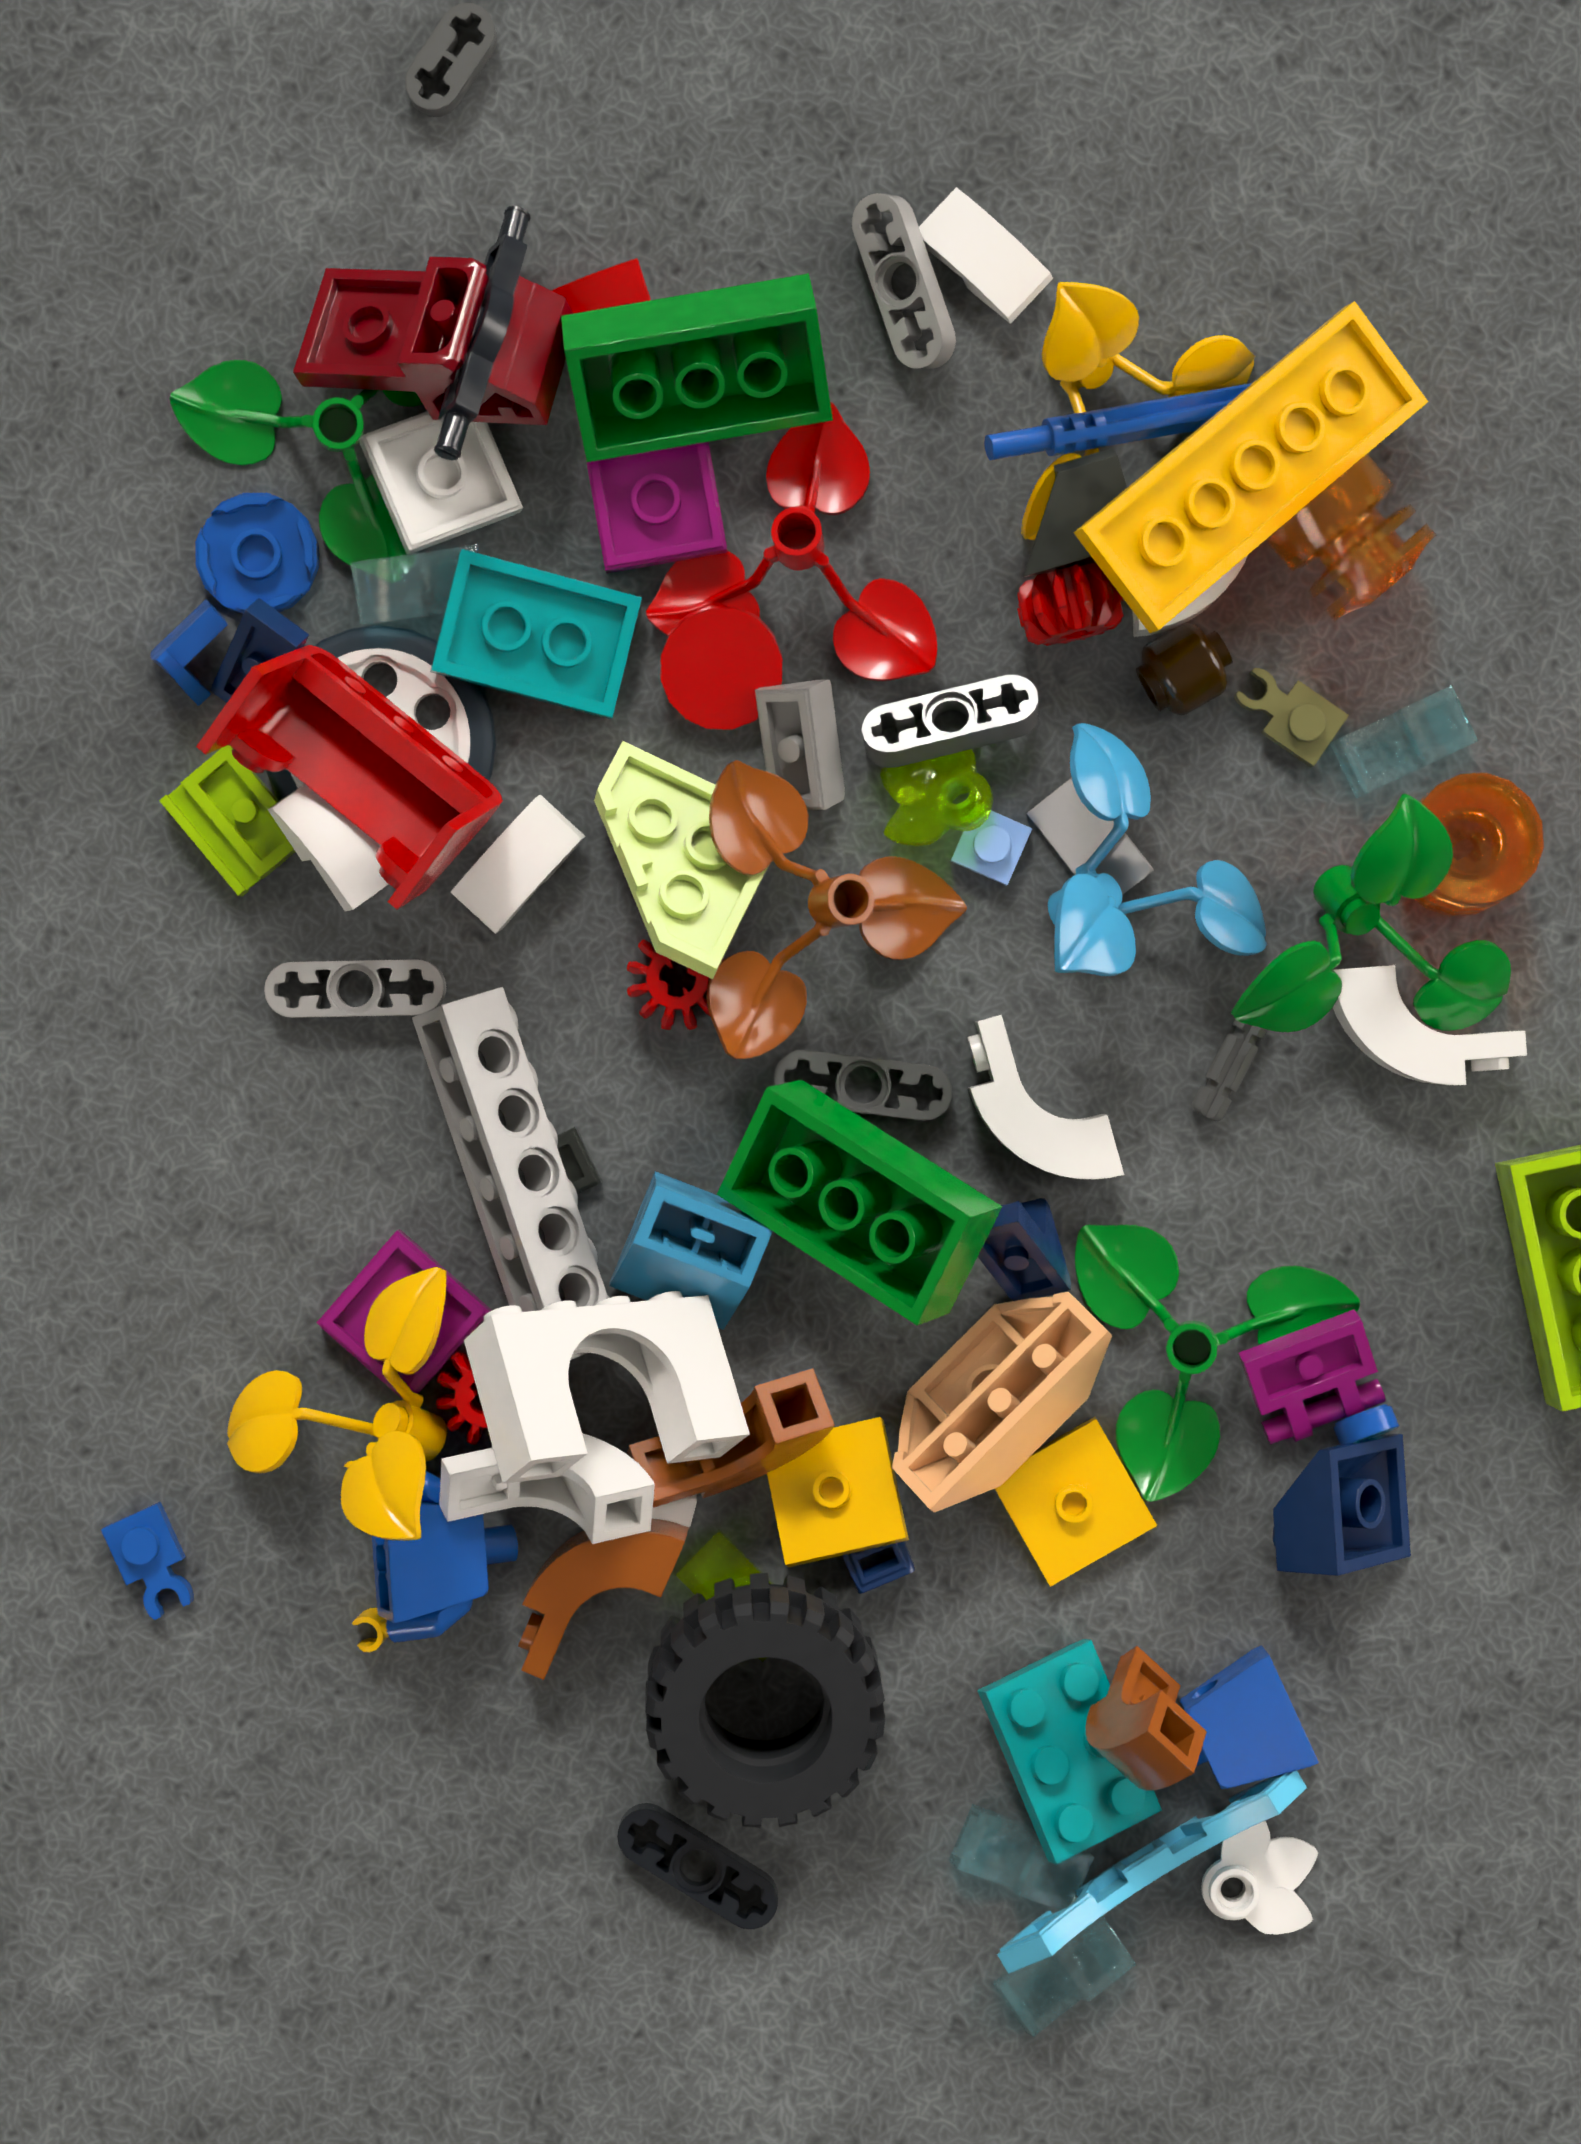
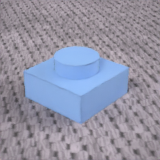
(992, 847)

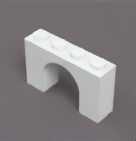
(663, 1342)

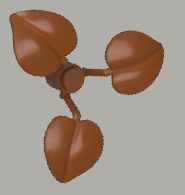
(892, 899)

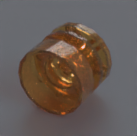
(1351, 539)
(1504, 837)

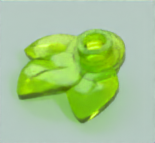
(927, 795)

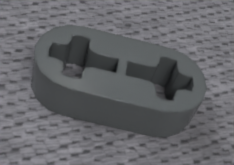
(438, 52)

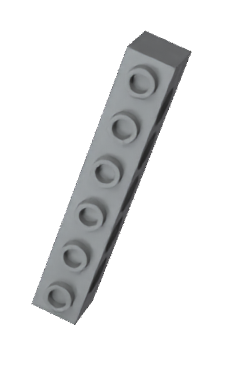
(493, 1153)

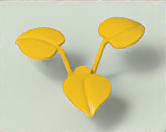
(1084, 346)
(385, 1487)

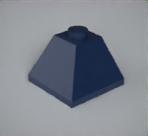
(1345, 1510)

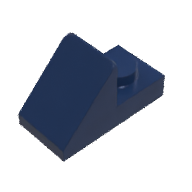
(259, 638)
(1026, 1251)

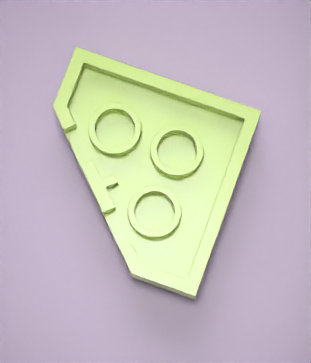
(669, 860)

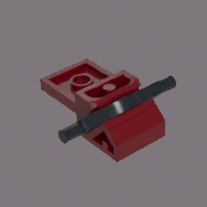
(458, 335)

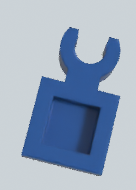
(145, 1549)

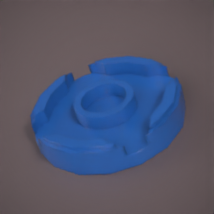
(276, 566)

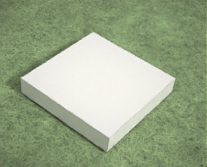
(436, 496)

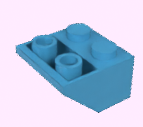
(692, 1246)

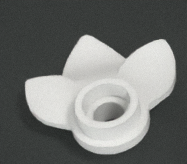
(1269, 1876)

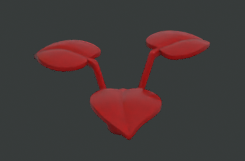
(825, 470)

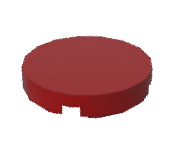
(716, 665)

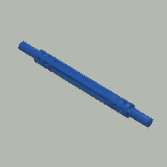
(1113, 425)

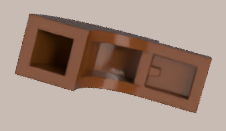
(783, 1423)
(585, 1569)
(1143, 1727)

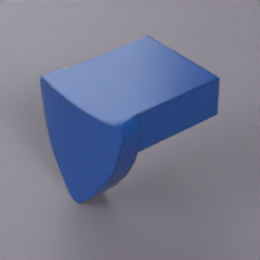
(184, 644)

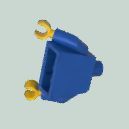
(433, 1579)

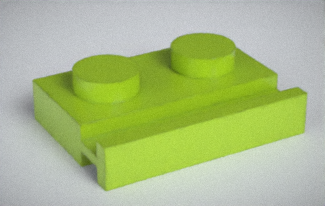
(229, 820)

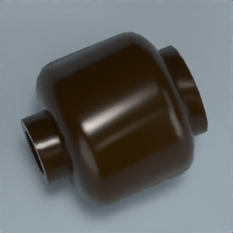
(1184, 669)

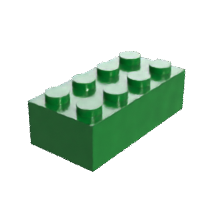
(697, 367)
(859, 1201)

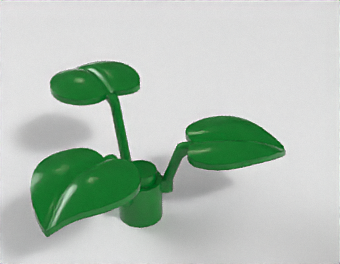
(234, 416)
(1404, 859)
(1121, 1278)

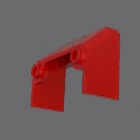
(361, 758)

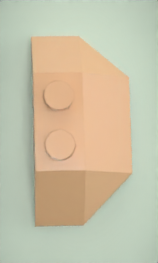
(997, 1397)

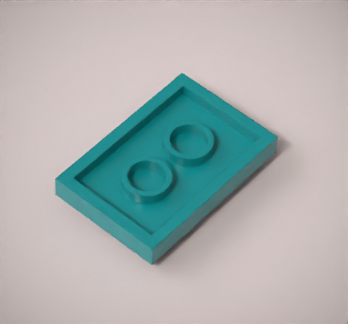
(535, 634)
(1063, 1780)

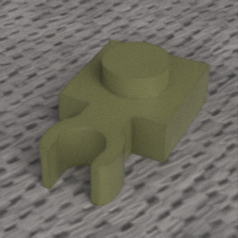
(1299, 721)

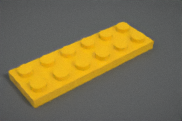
(1251, 467)

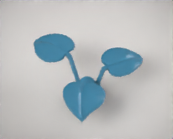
(1089, 909)

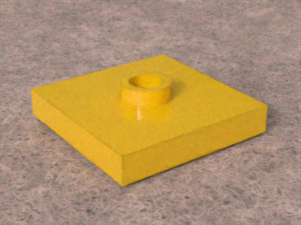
(838, 1496)
(1074, 1502)

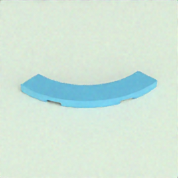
(1144, 1866)

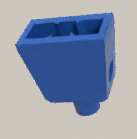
(1248, 1723)

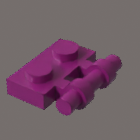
(1308, 1364)

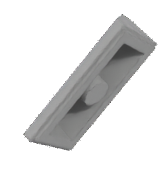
(802, 740)
(1078, 833)

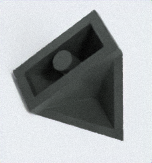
(1077, 495)

